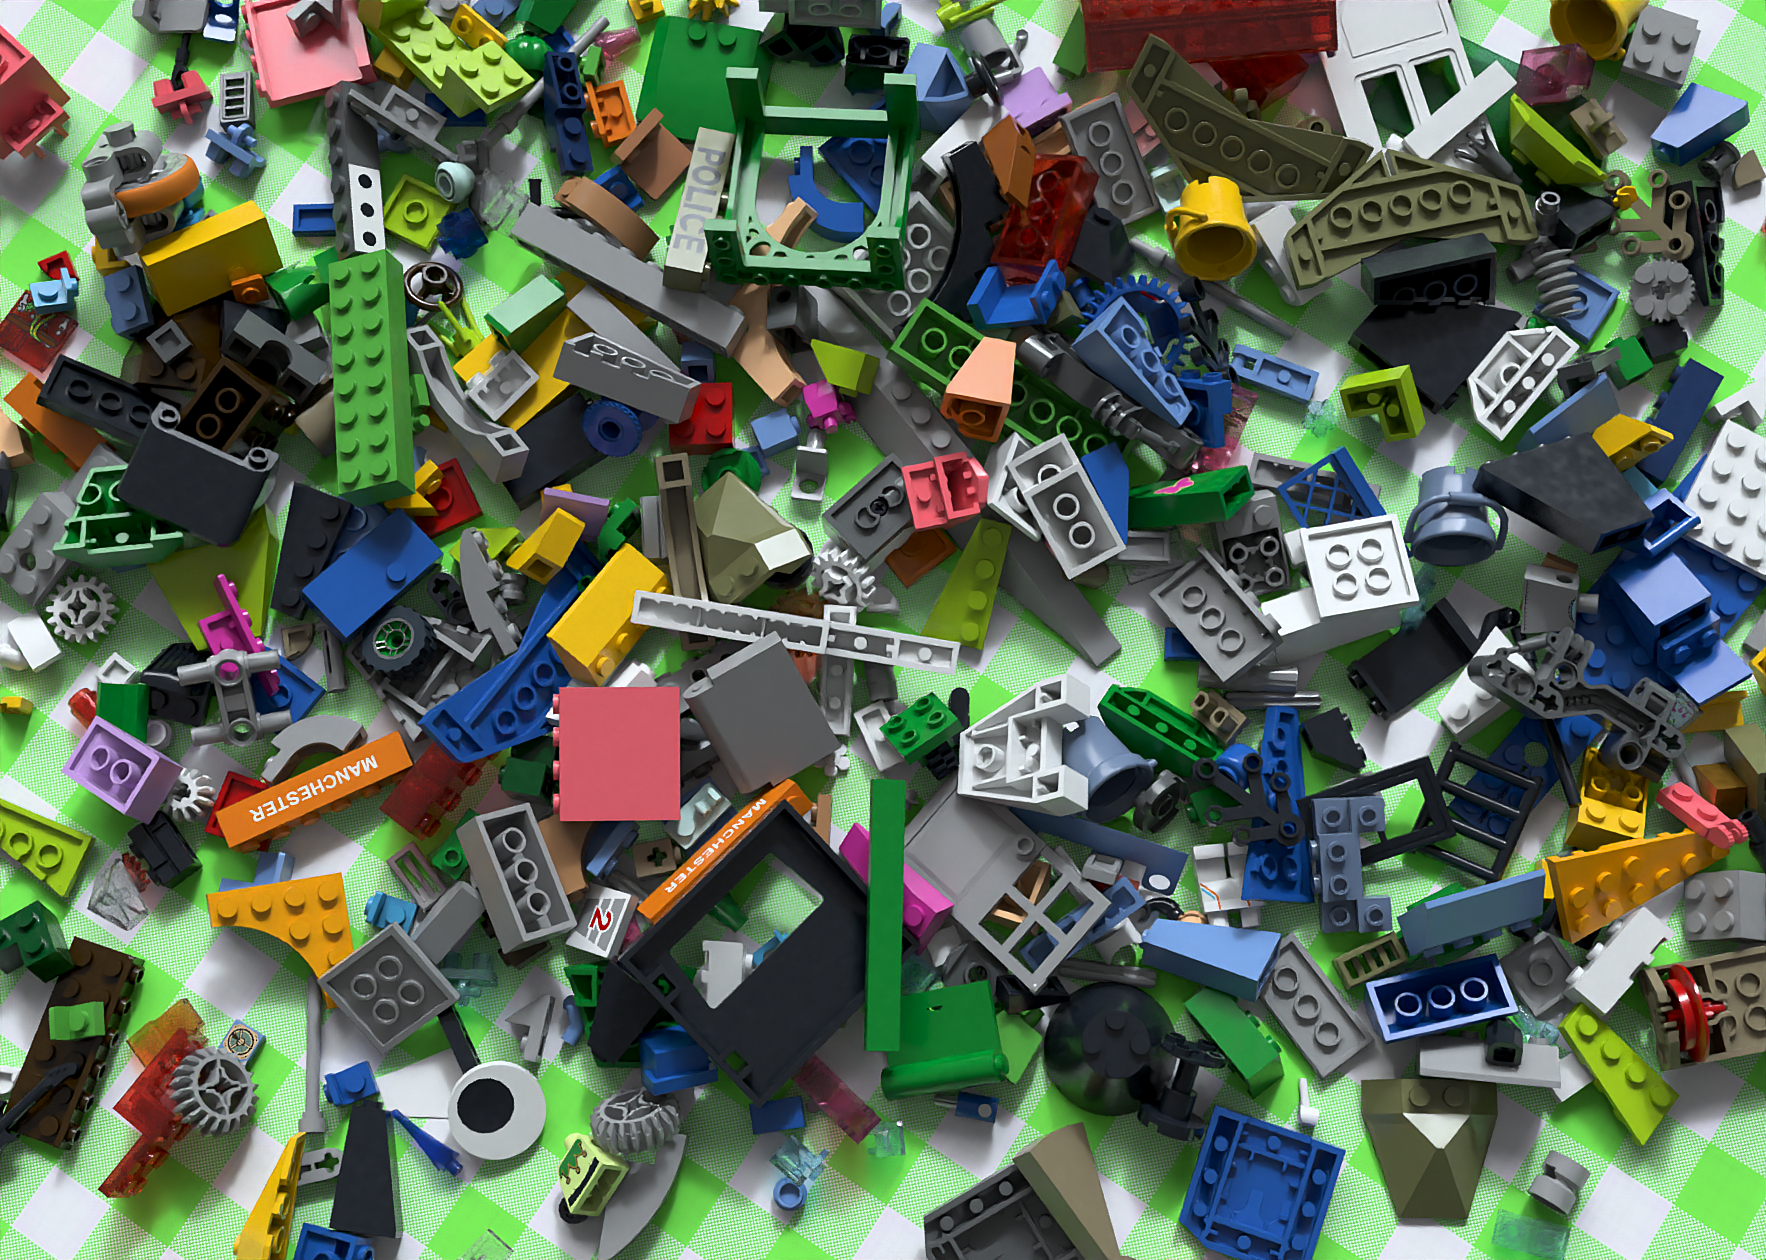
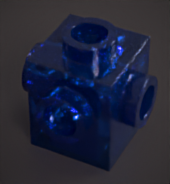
(460, 234)

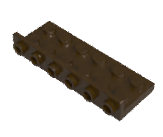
(97, 977)

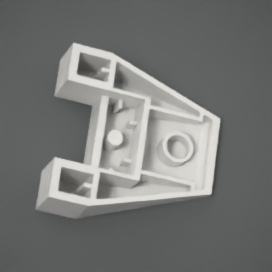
(1017, 750)

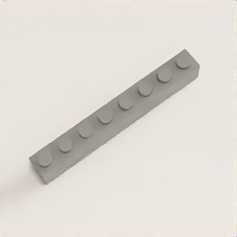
(628, 279)

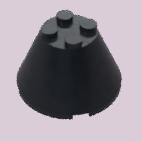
(1108, 1048)

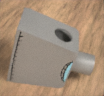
(1553, 600)

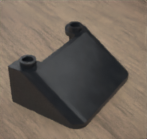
(196, 483)

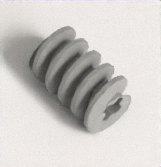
(1556, 284)

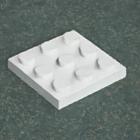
(1358, 568)

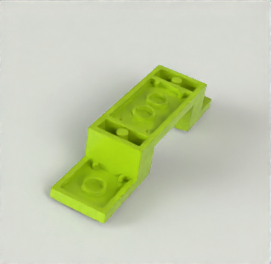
(441, 60)

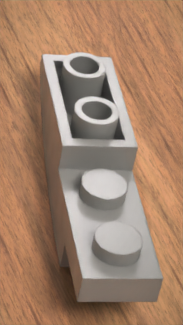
(479, 579)

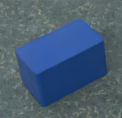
(777, 1115)

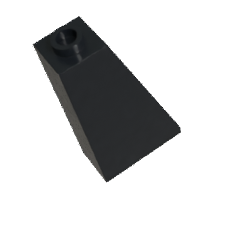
(368, 1177)

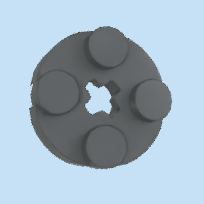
(1157, 805)
(969, 956)

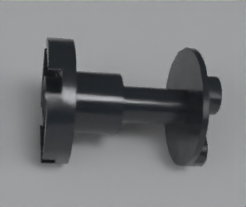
(1175, 1108)

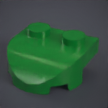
(621, 525)

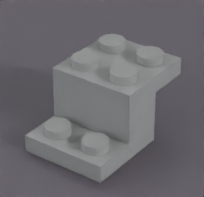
(1660, 46)
(1725, 907)

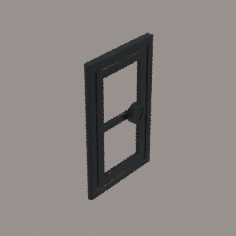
(1419, 769)

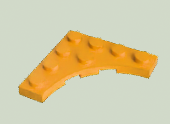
(300, 912)

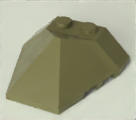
(743, 540)
(1430, 1141)

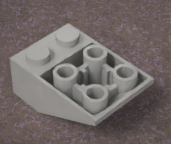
(1254, 545)

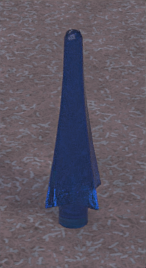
(439, 1154)

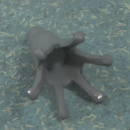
(1488, 157)

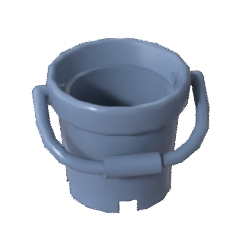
(1453, 520)
(1111, 769)

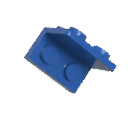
(1700, 660)

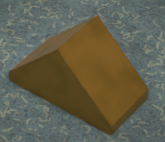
(1721, 788)

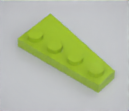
(970, 593)
(1627, 1081)

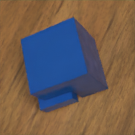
(673, 1061)

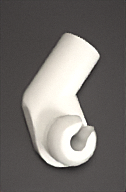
(12, 658)

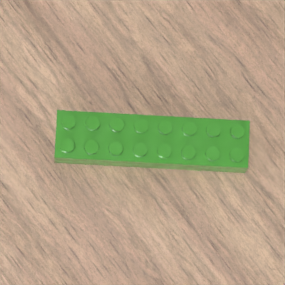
(938, 345)
(371, 379)

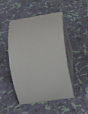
(307, 333)

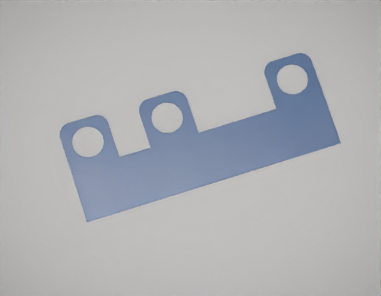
(1113, 843)

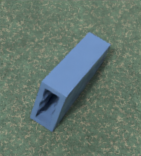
(1213, 955)

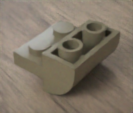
(317, 416)

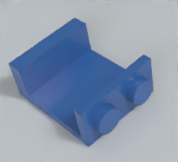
(1004, 306)

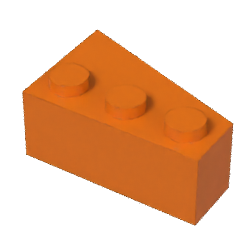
(60, 432)

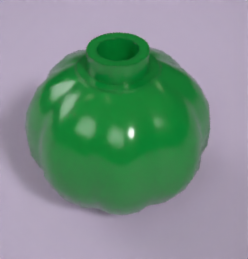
(528, 53)

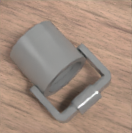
(988, 40)

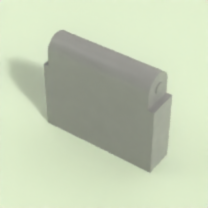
(760, 715)

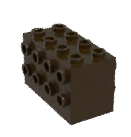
(237, 411)

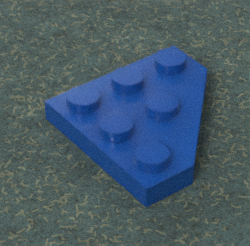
(859, 163)

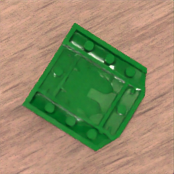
(689, 74)

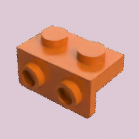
(612, 112)

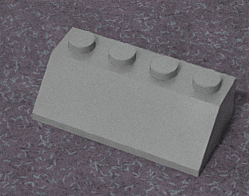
(1465, 1059)

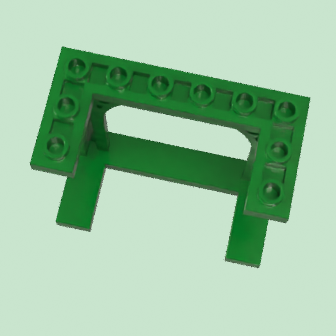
(882, 240)

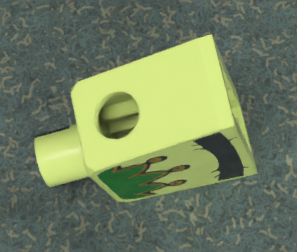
(589, 1175)

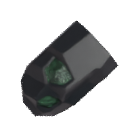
(1503, 1043)

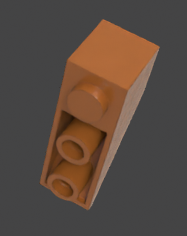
(1013, 158)

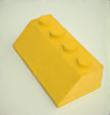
(598, 625)

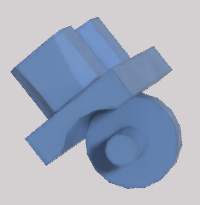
(222, 145)

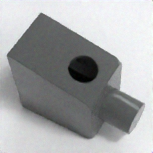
(793, 317)

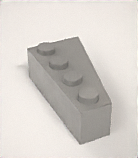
(627, 377)

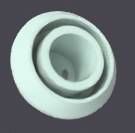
(454, 181)

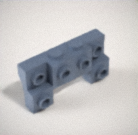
(1339, 864)

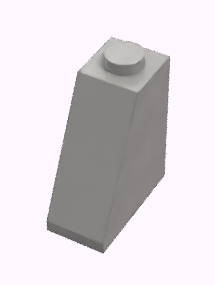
(448, 920)

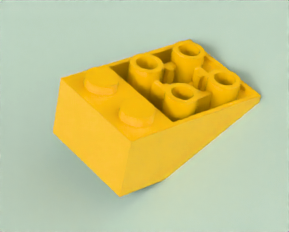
(1611, 805)

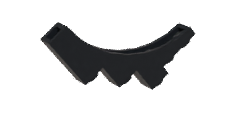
(975, 203)

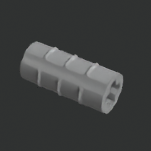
(880, 681)

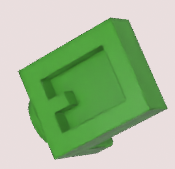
(592, 67)
(77, 1022)

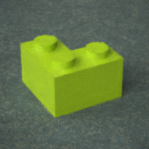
(1391, 396)

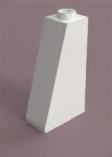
(971, 126)

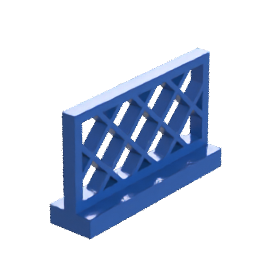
(1353, 482)

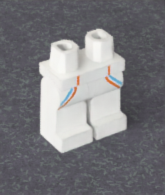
(1219, 893)

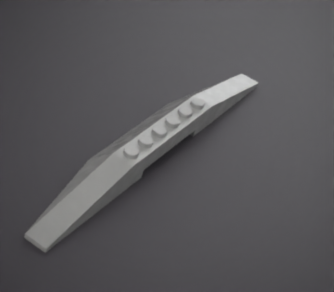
(909, 426)

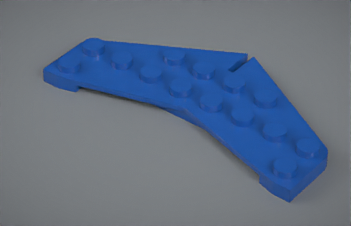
(516, 695)

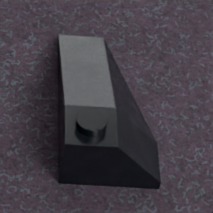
(1703, 225)

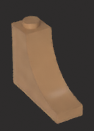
(568, 850)

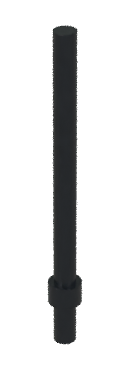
(1553, 738)

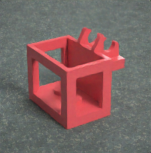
(28, 100)

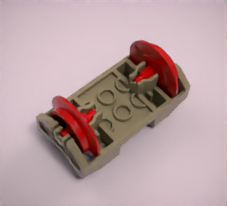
(1707, 1007)

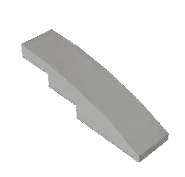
(611, 324)
(1272, 471)

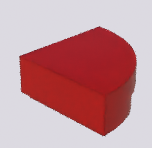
(52, 265)

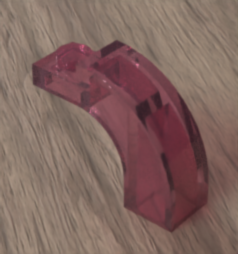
(1234, 424)
(836, 1099)

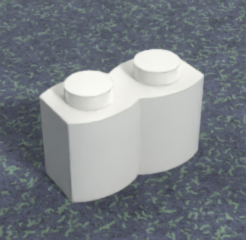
(632, 674)

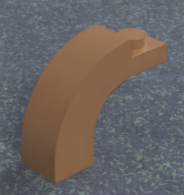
(607, 214)

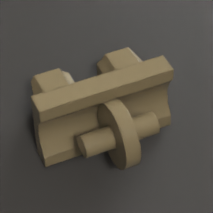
(1597, 129)
(1219, 715)

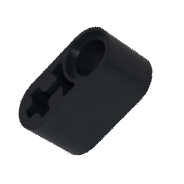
(450, 608)

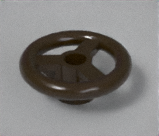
(433, 283)

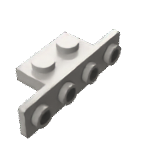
(408, 118)

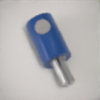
(970, 1105)

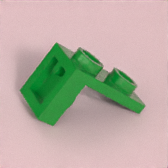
(451, 855)

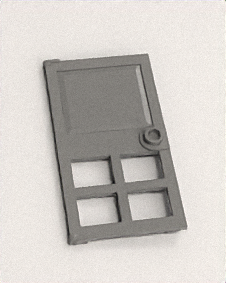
(974, 859)

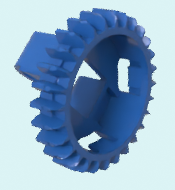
(1159, 318)

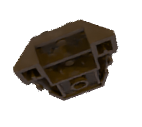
(187, 373)

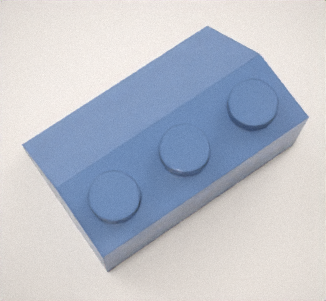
(1577, 415)

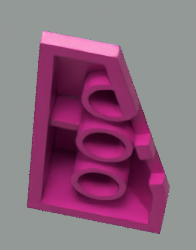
(922, 904)

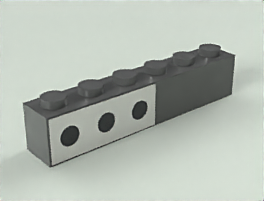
(354, 174)

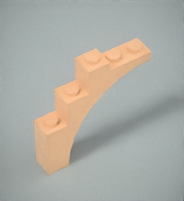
(758, 350)

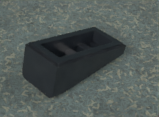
(1017, 996)

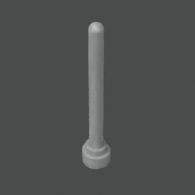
(312, 1120)

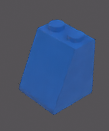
(1656, 596)

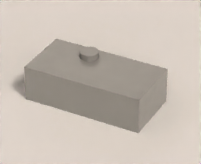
(516, 877)

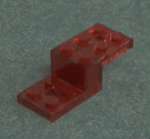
(151, 1112)

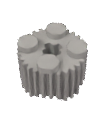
(1649, 277)

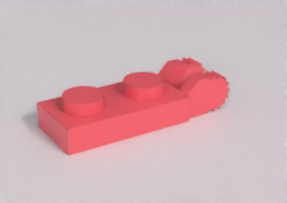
(1701, 816)

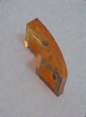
(156, 1033)

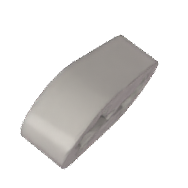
(317, 1175)

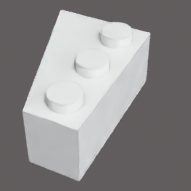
(1270, 232)
(1469, 707)
(723, 969)

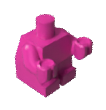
(826, 407)

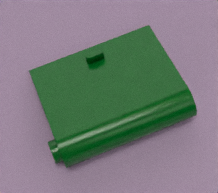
(945, 1047)

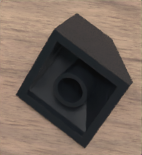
(1102, 248)

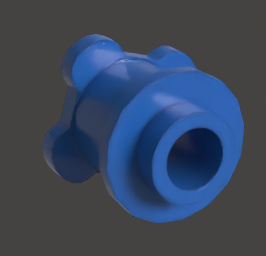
(1081, 293)

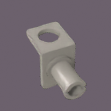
(811, 466)

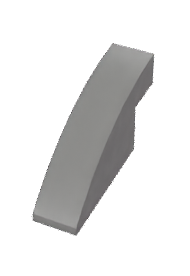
(640, 1197)

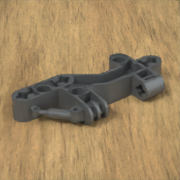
(1053, 358)
(1630, 719)

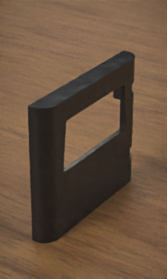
(798, 989)

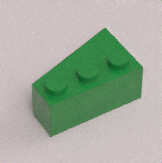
(1237, 1038)

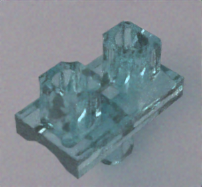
(480, 975)

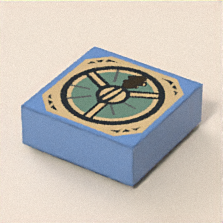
(244, 1040)

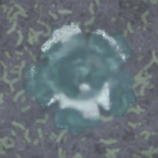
(1320, 417)

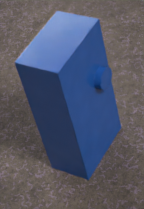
(372, 575)

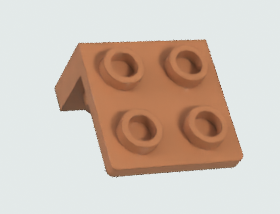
(652, 156)

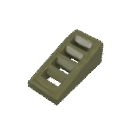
(1344, 974)

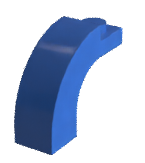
(835, 220)

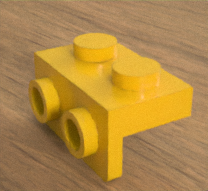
(474, 28)

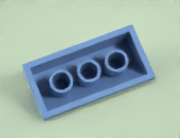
(1474, 913)

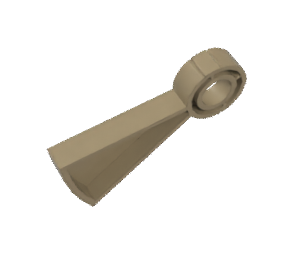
(1068, 1184)

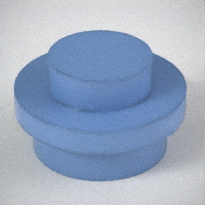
(788, 1195)

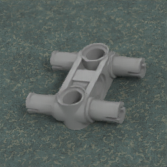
(235, 697)

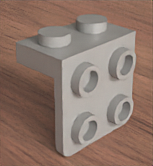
(171, 15)

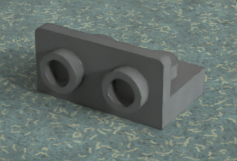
(1584, 369)

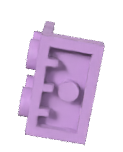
(1035, 101)

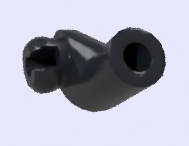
(1502, 618)

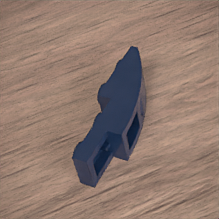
(563, 113)

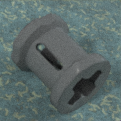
(1719, 160)

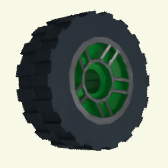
(389, 629)

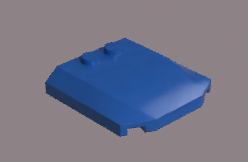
(1259, 1188)

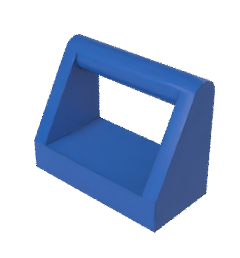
(1663, 506)

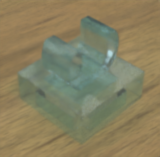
(888, 1139)

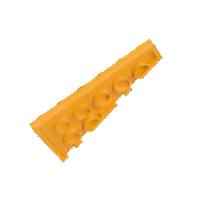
(1623, 875)

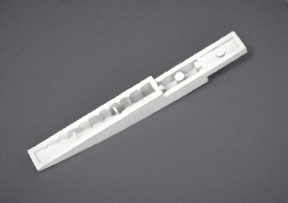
(795, 632)

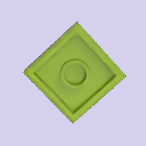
(415, 212)

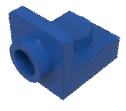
(621, 187)
(350, 1085)

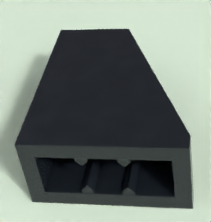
(620, 1012)

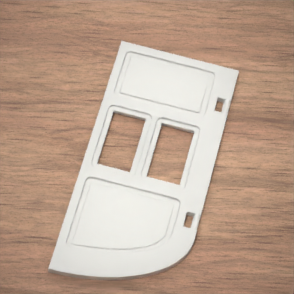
(1391, 38)

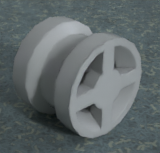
(513, 589)

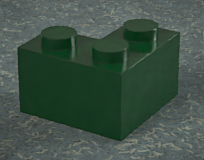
(530, 771)
(34, 940)

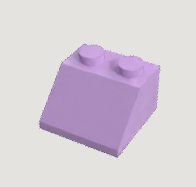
(584, 507)

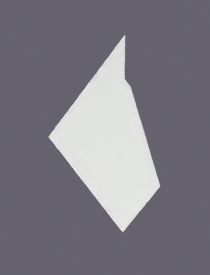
(422, 1086)

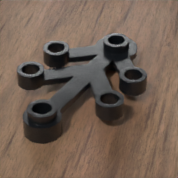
(1205, 332)
(1253, 804)

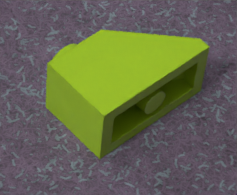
(846, 367)

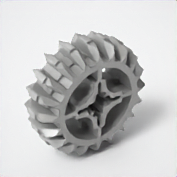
(202, 1103)
(635, 1121)

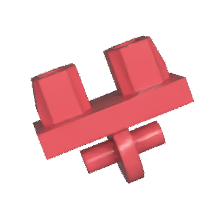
(194, 92)

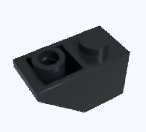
(1330, 741)

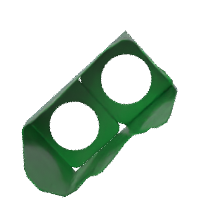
(293, 292)

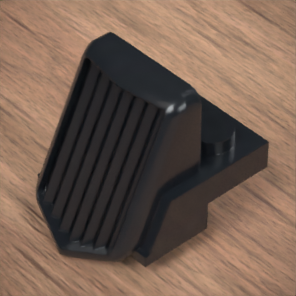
(166, 697)

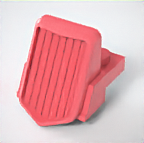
(945, 491)

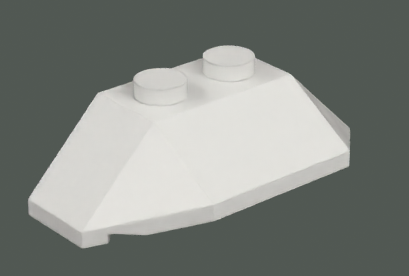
(1516, 375)

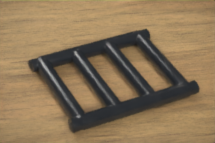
(1517, 815)

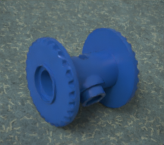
(615, 426)

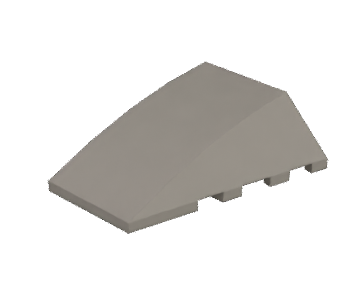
(456, 663)

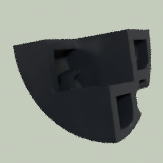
(802, 42)

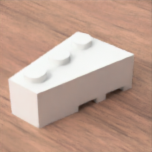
(1616, 960)

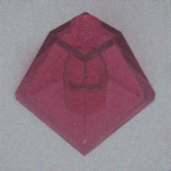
(1553, 74)

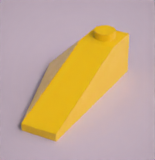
(270, 1221)

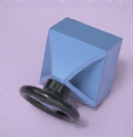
(945, 88)

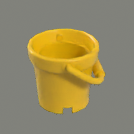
(1595, 24)
(1212, 231)

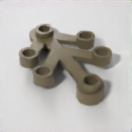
(1653, 219)

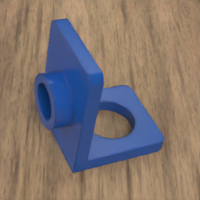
(222, 21)

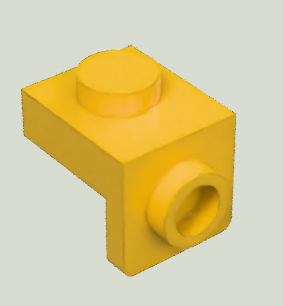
(106, 260)

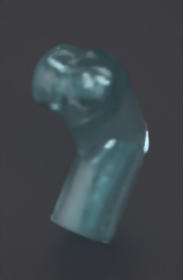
(1535, 1028)

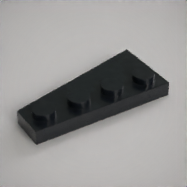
(308, 543)

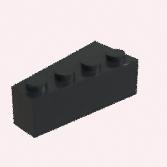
(1433, 273)

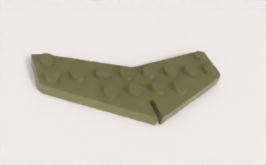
(1215, 139)
(1414, 202)

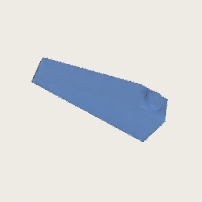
(1123, 356)

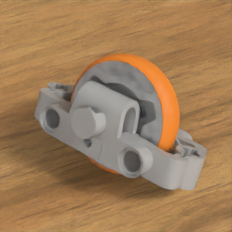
(134, 188)

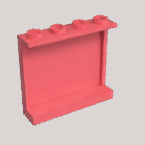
(308, 66)
(617, 753)

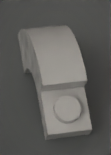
(310, 737)

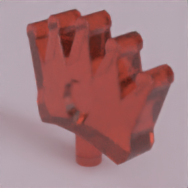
(134, 869)

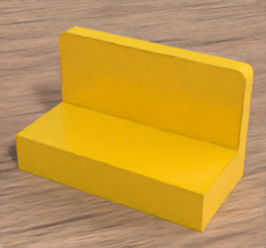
(1719, 714)

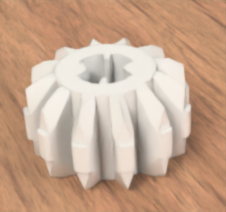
(188, 808)

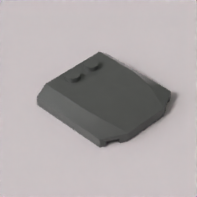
(996, 1222)

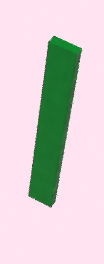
(884, 915)

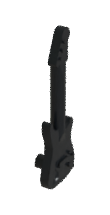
(54, 1078)

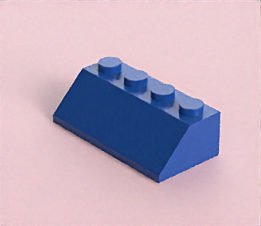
(1438, 999)

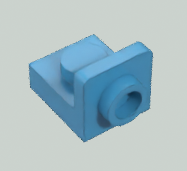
(55, 294)
(385, 909)

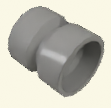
(1559, 1182)

